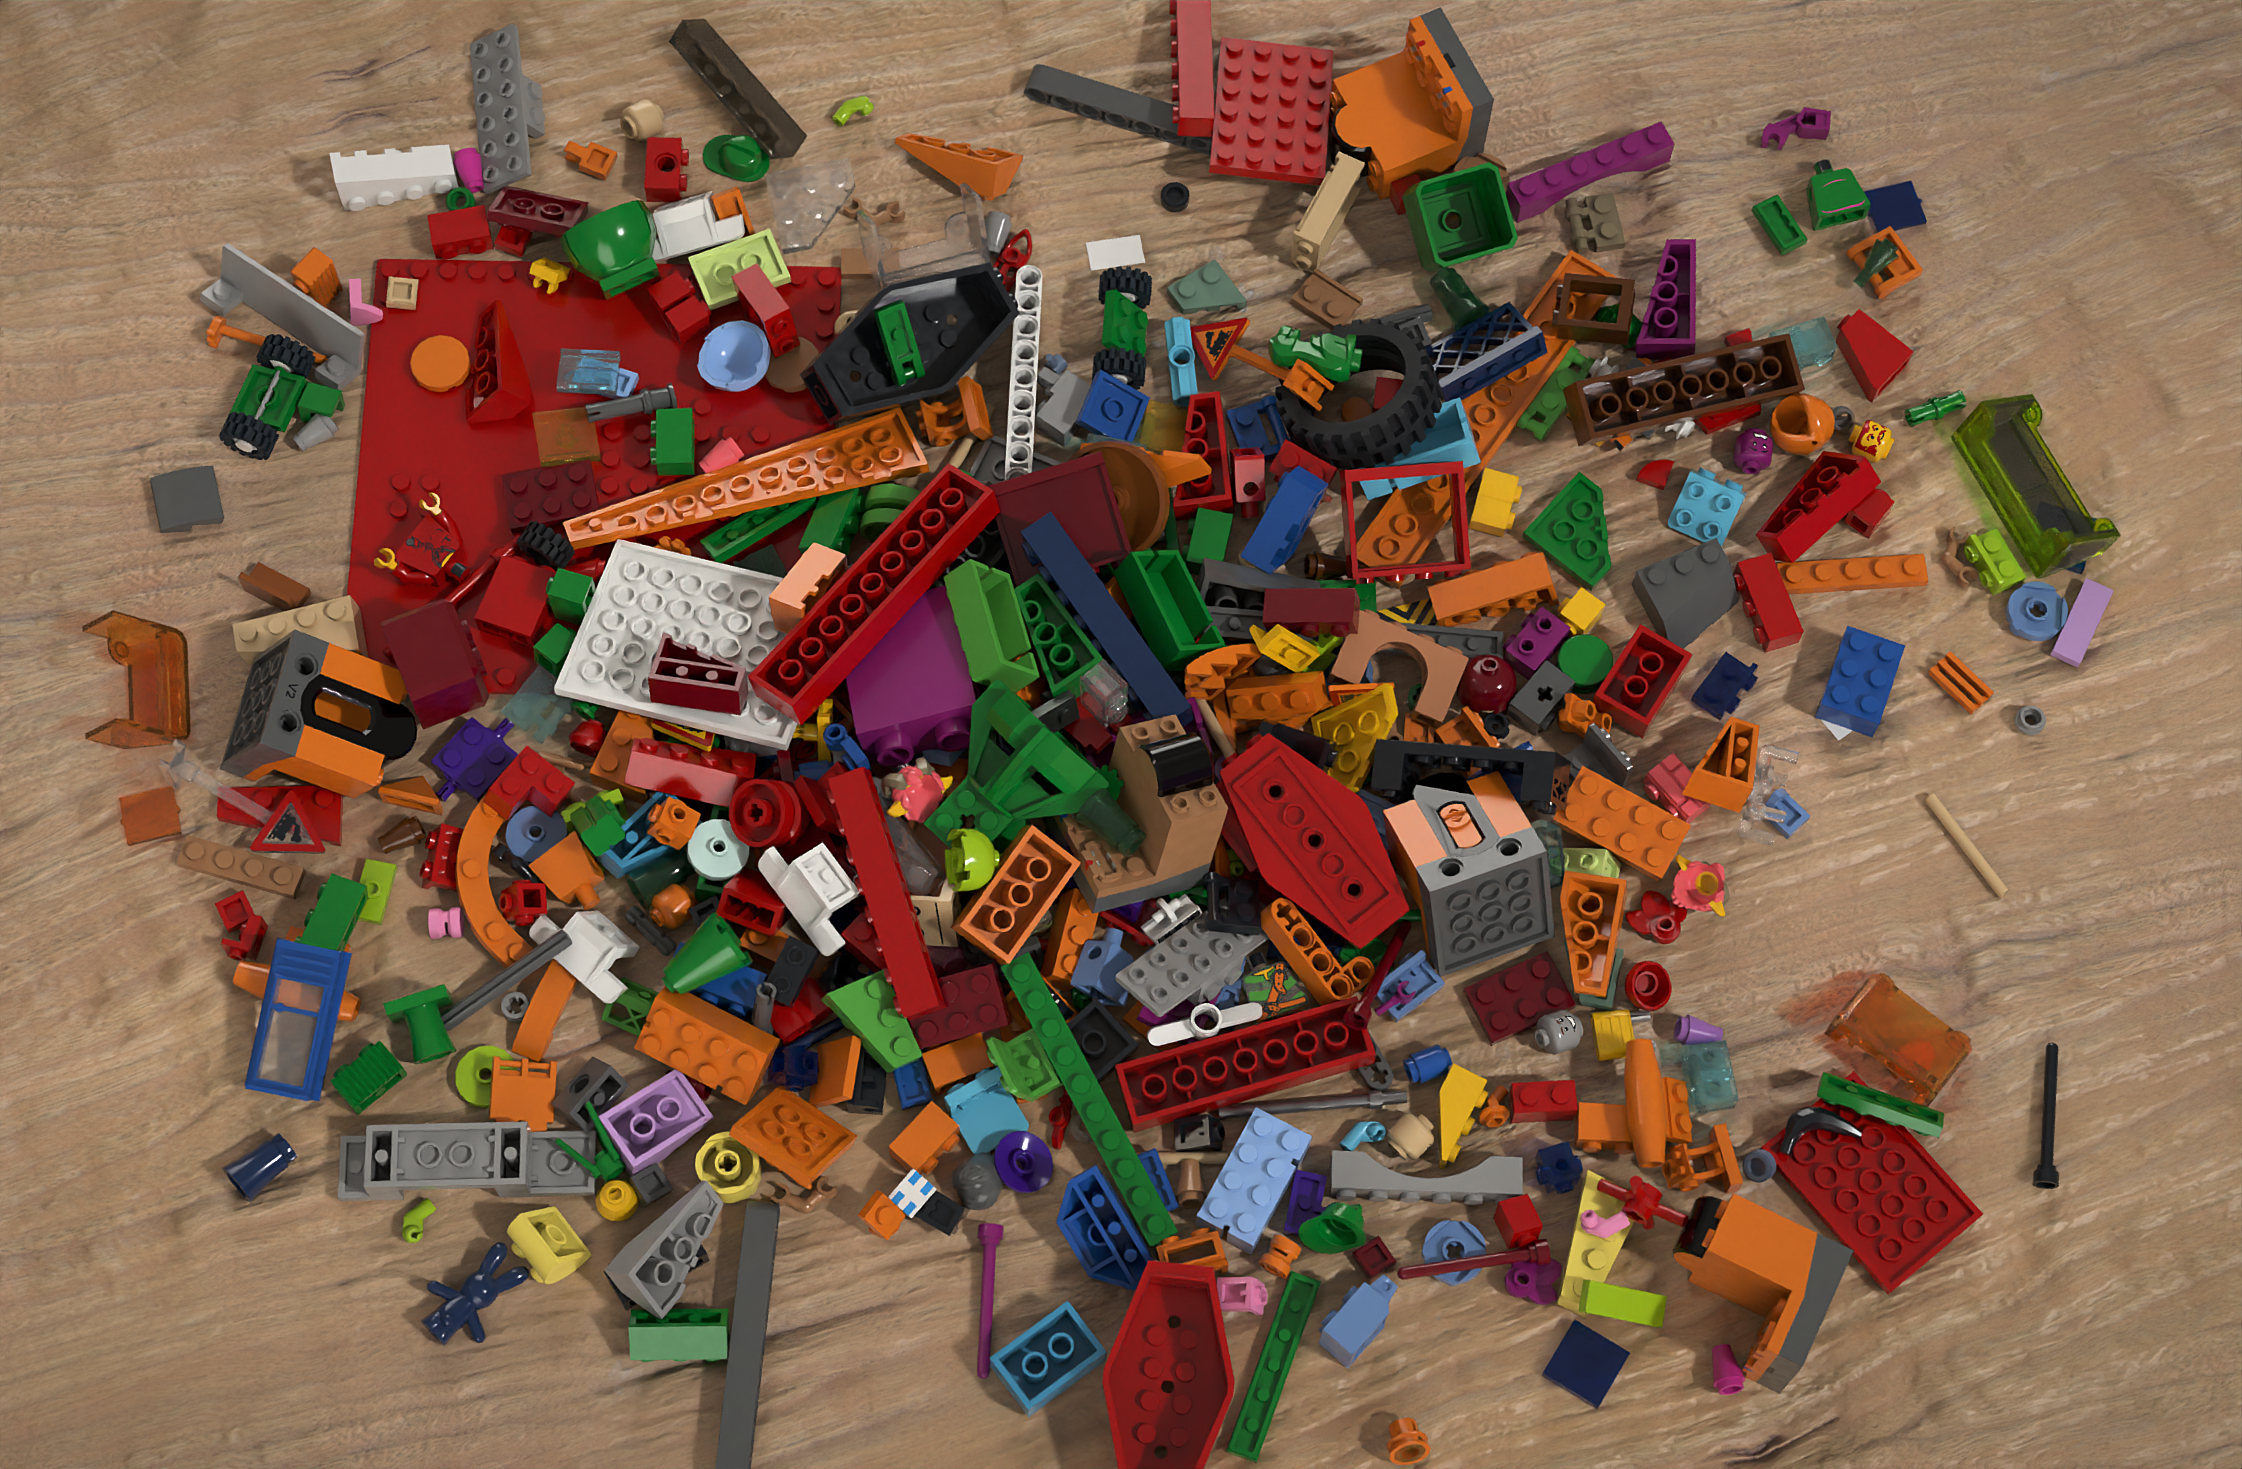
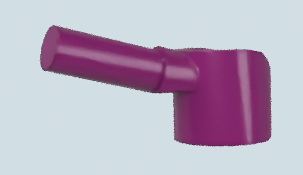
(1399, 997)

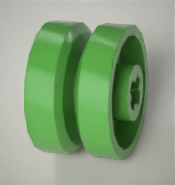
(883, 506)

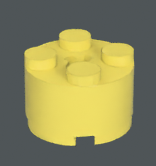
(745, 1173)

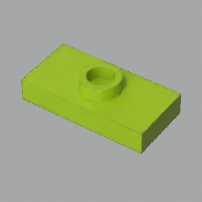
(379, 880)

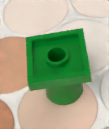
(424, 1022)

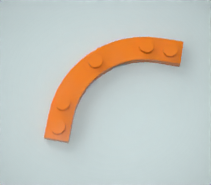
(475, 890)

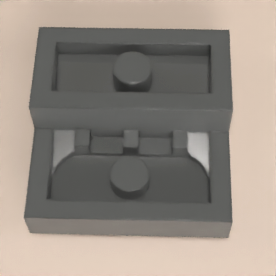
(186, 499)

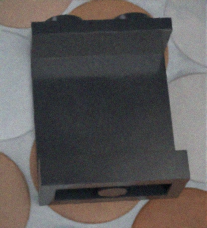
(1312, 747)

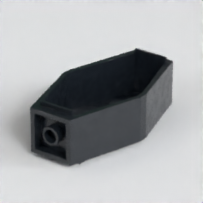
(946, 350)

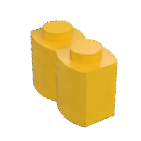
(1494, 502)

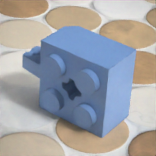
(1358, 1321)

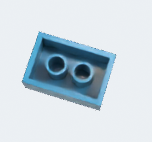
(1048, 1358)

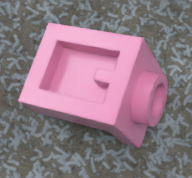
(1242, 1294)

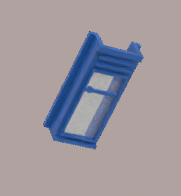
(297, 1020)

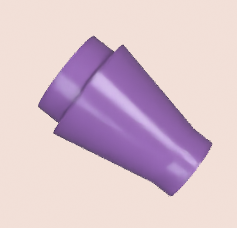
(1695, 1031)

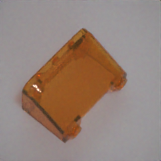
(1901, 1036)

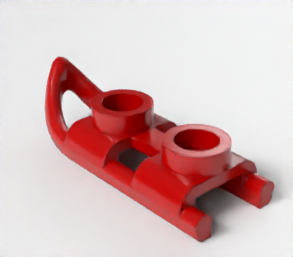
(1013, 258)

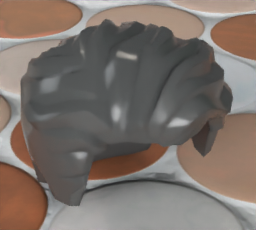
(977, 1182)

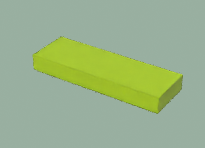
(1622, 1303)

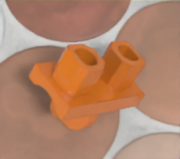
(1580, 714)

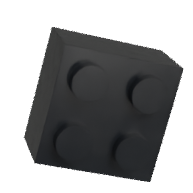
(1101, 1039)

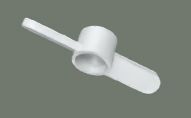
(1187, 1028)

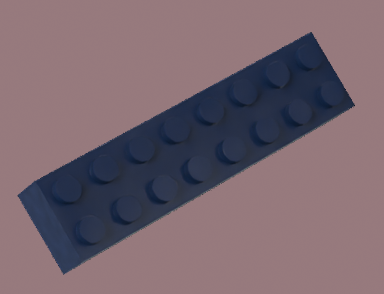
(1102, 620)

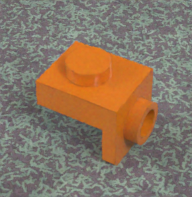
(881, 1216)

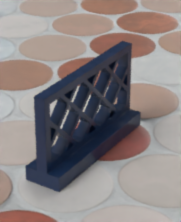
(1486, 366)

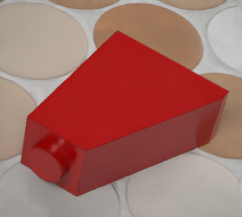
(1871, 353)

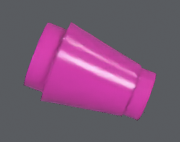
(469, 168)
(1726, 1370)

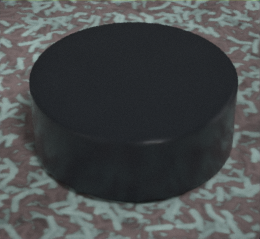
(1175, 197)

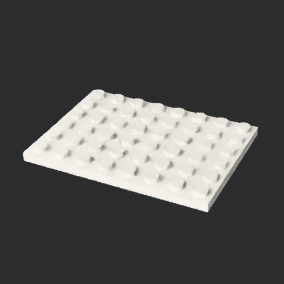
(697, 603)

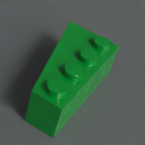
(1058, 639)

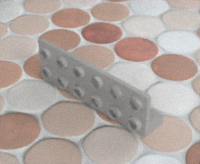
(290, 309)

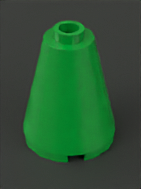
(705, 957)

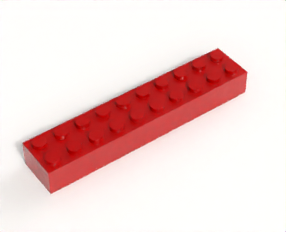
(874, 594)

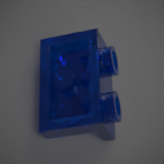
(1724, 685)

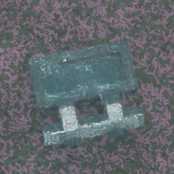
(532, 700)

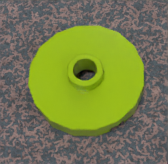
(469, 1072)

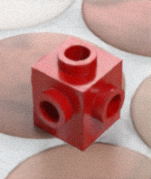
(523, 902)

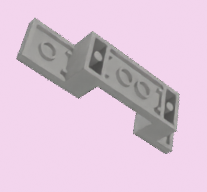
(464, 1157)

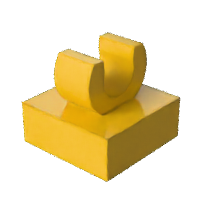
(550, 271)

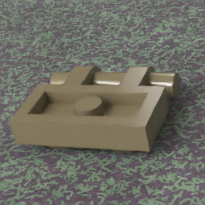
(1603, 222)

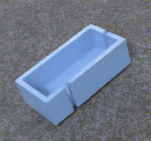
(1254, 1180)

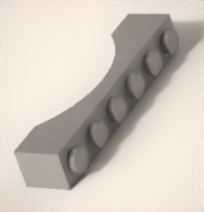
(1358, 1175)

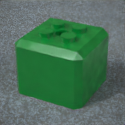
(1482, 211)

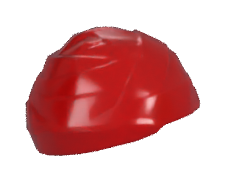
(1648, 986)

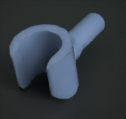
(1056, 363)

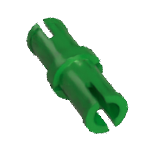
(1935, 408)

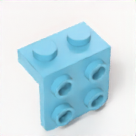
(1706, 506)
(984, 1111)

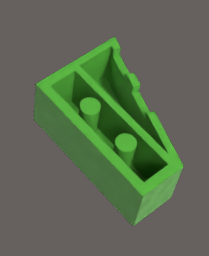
(870, 1014)

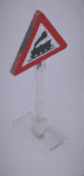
(285, 829)

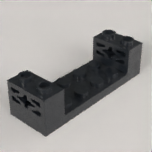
(1543, 772)

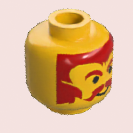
(1871, 441)

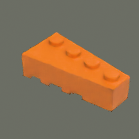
(1494, 591)

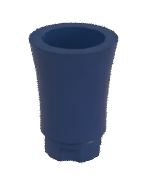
(260, 1166)

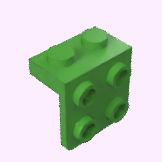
(1024, 1066)

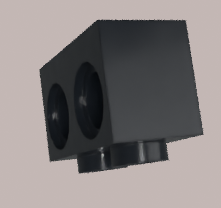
(792, 970)

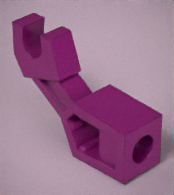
(1781, 130)

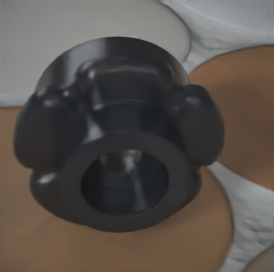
(1499, 720)

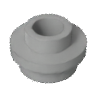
(2033, 713)

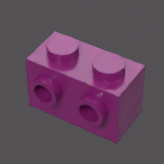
(1536, 642)

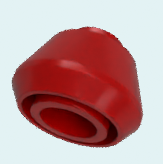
(588, 737)

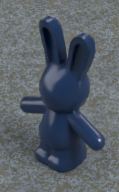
(475, 1293)

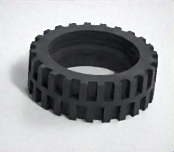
(1389, 429)

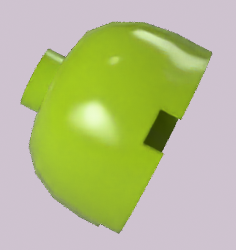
(970, 859)

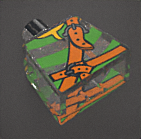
(1273, 989)

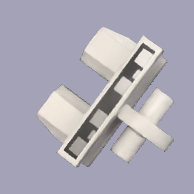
(1170, 918)

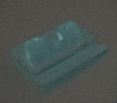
(588, 371)

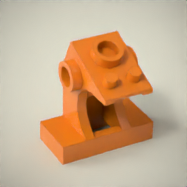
(970, 403)
(1718, 1160)

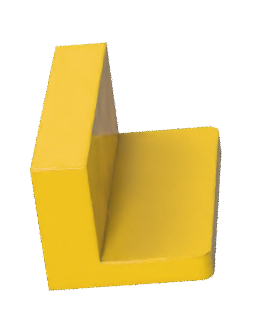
(1285, 647)

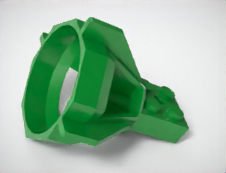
(1001, 786)

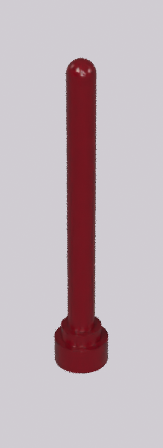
(1359, 1013)
(1534, 1253)

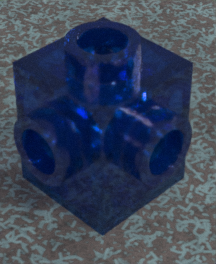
(793, 1067)
(1558, 1168)

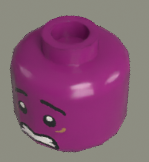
(1753, 451)

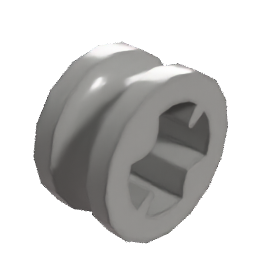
(505, 1006)

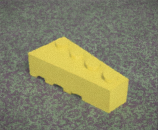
(1588, 1254)

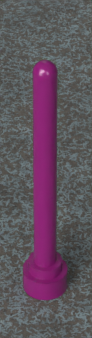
(990, 1238)

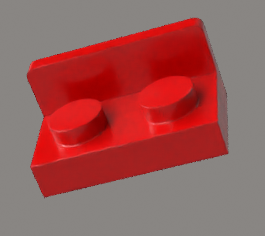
(441, 857)

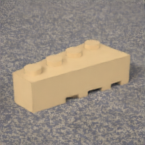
(332, 621)

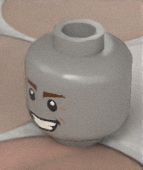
(1558, 1032)

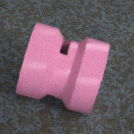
(446, 923)

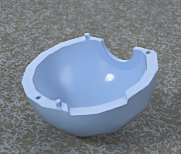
(734, 356)

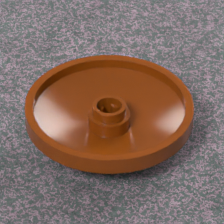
(1138, 489)

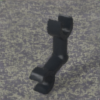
(516, 863)

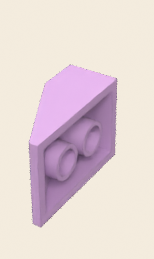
(655, 1121)

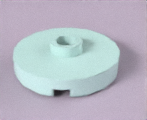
(714, 864)

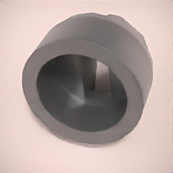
(1843, 423)

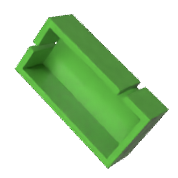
(990, 625)

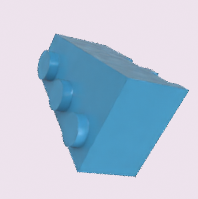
(637, 846)

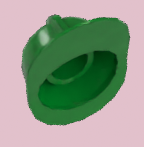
(736, 157)
(1334, 1229)

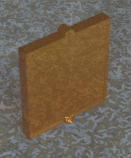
(150, 815)

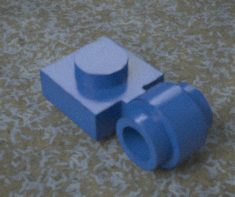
(837, 739)

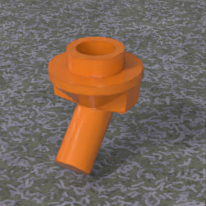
(1495, 1114)

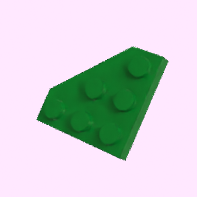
(1574, 532)

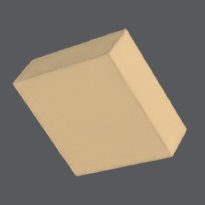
(402, 293)

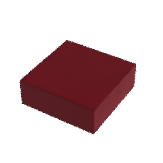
(1374, 1258)

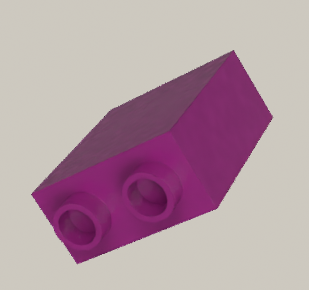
(914, 687)

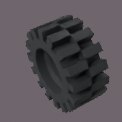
(545, 546)

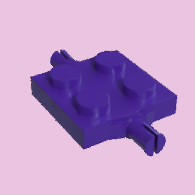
(474, 759)

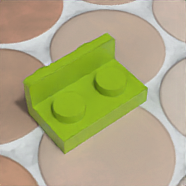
(1994, 561)

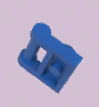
(1248, 428)

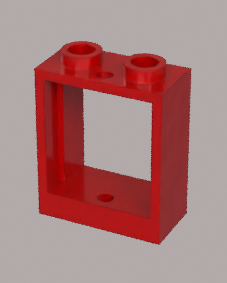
(766, 309)

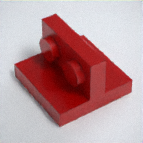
(817, 801)

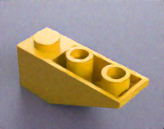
(1455, 1104)

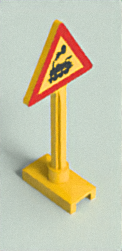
(808, 731)

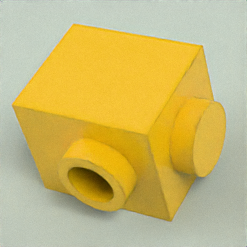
(1580, 612)

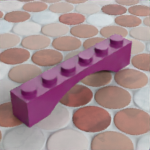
(1630, 153)

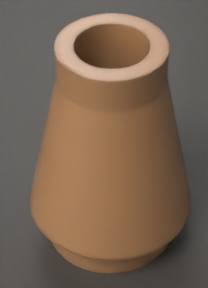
(1190, 1185)

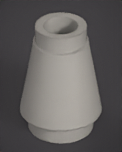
(997, 231)
(315, 431)

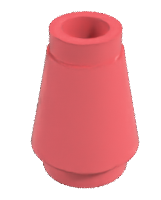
(722, 455)

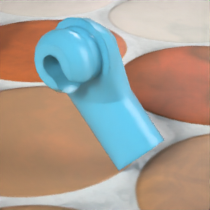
(1363, 1132)

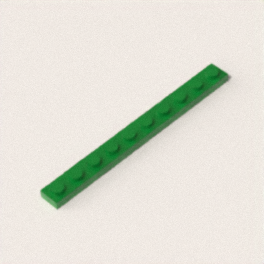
(1089, 1099)

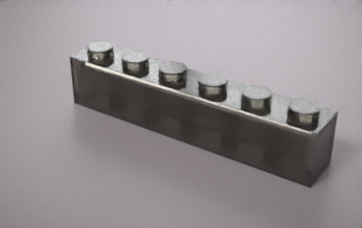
(737, 88)

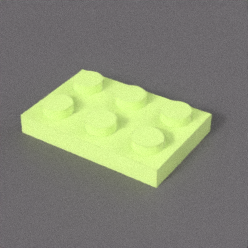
(716, 266)

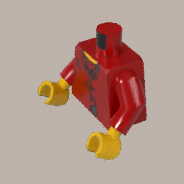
(429, 552)

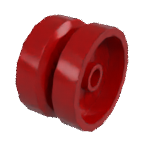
(768, 813)

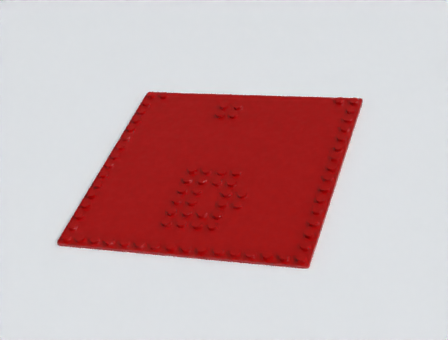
(423, 444)

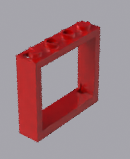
(1421, 570)

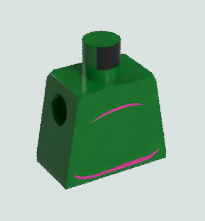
(1835, 197)

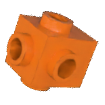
(672, 822)

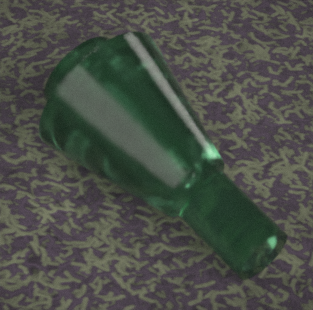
(1881, 255)

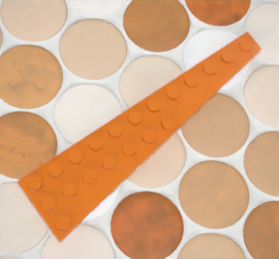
(824, 464)

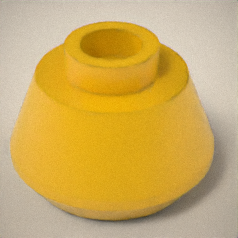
(616, 1200)

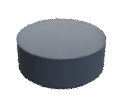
(1759, 1165)

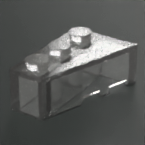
(918, 865)

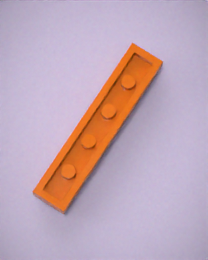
(1854, 574)

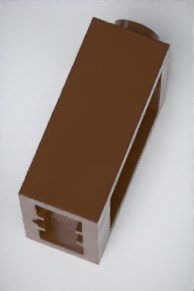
(1591, 330)

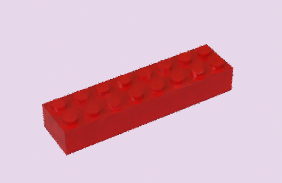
(1242, 1065)

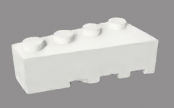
(392, 175)

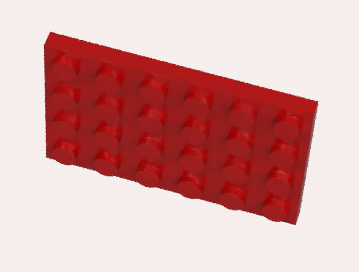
(1271, 111)
(1876, 1193)

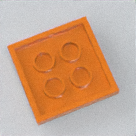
(793, 1135)

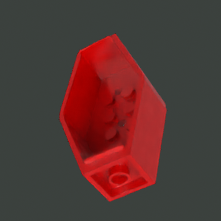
(1279, 834)
(1189, 1356)

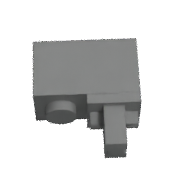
(1062, 409)

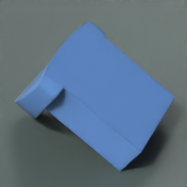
(1795, 814)

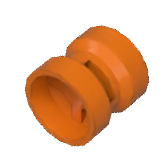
(1280, 1256)

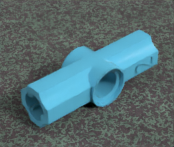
(1180, 348)

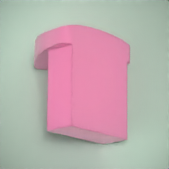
(359, 312)

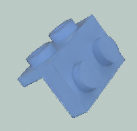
(1421, 979)

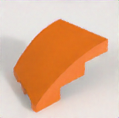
(1206, 674)

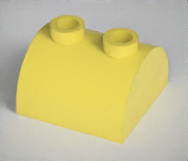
(547, 1244)

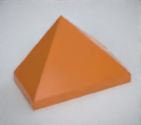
(412, 794)

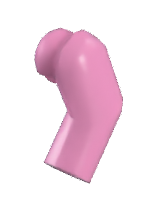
(1601, 1227)

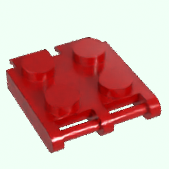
(1090, 733)

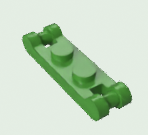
(1551, 400)

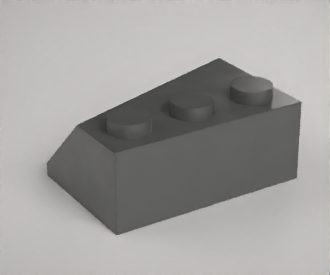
(1687, 592)

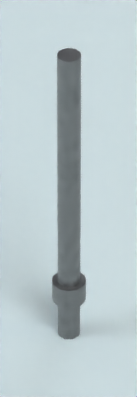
(1374, 1100)

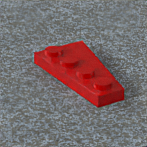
(320, 804)

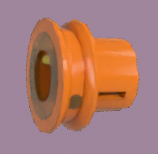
(1406, 1442)

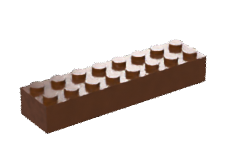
(1683, 389)

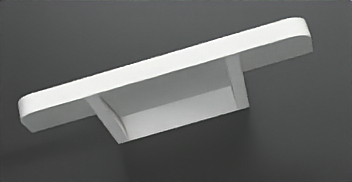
(691, 226)
(811, 891)
(592, 951)

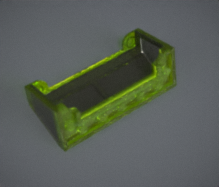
(2029, 486)

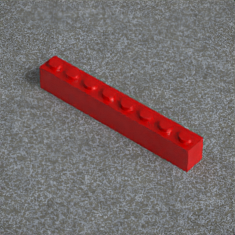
(886, 894)

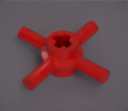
(1642, 1202)

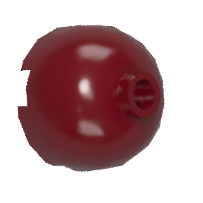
(1487, 684)

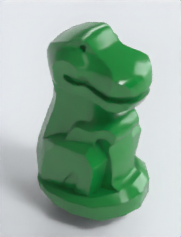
(1327, 354)

